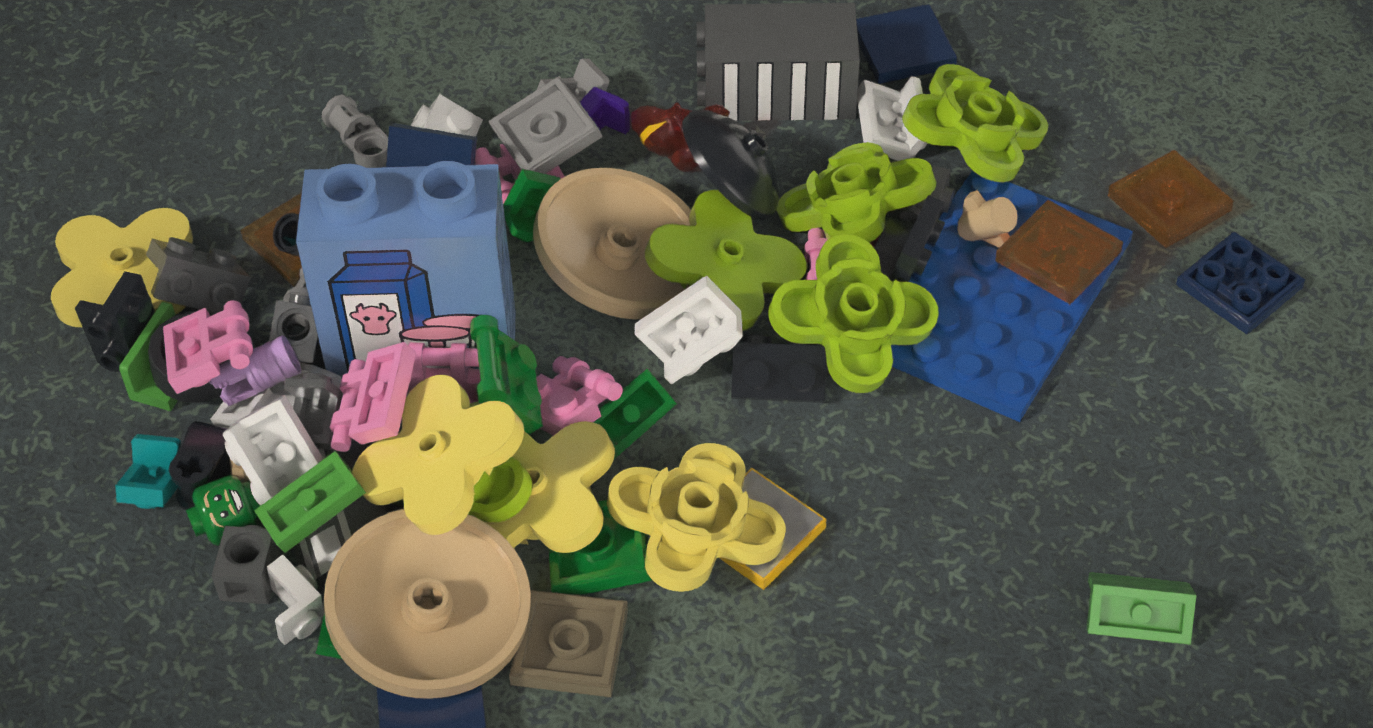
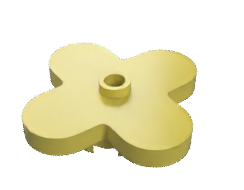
(103, 251)
(439, 454)
(561, 502)
(695, 516)

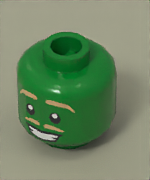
(221, 505)

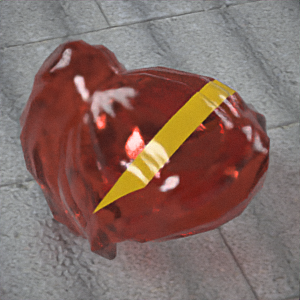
(663, 132)

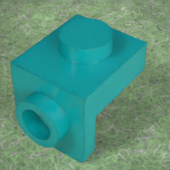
(148, 478)

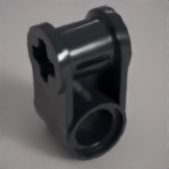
(199, 460)

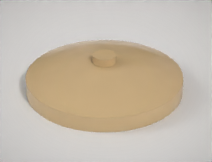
(596, 235)
(426, 608)

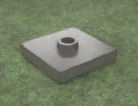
(545, 128)

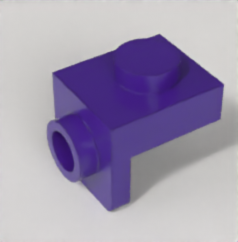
(607, 110)

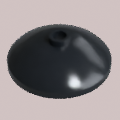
(733, 161)

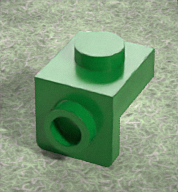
(524, 202)

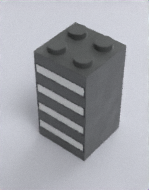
(779, 60)

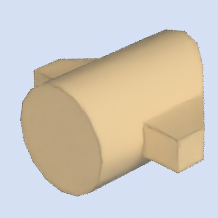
(987, 219)

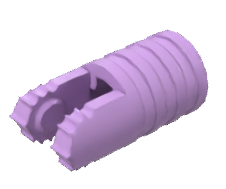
(267, 368)

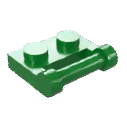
(506, 372)

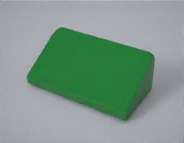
(636, 410)

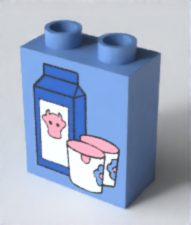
(403, 256)

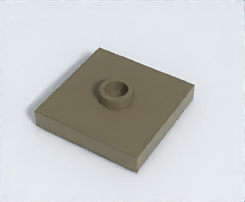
(570, 644)

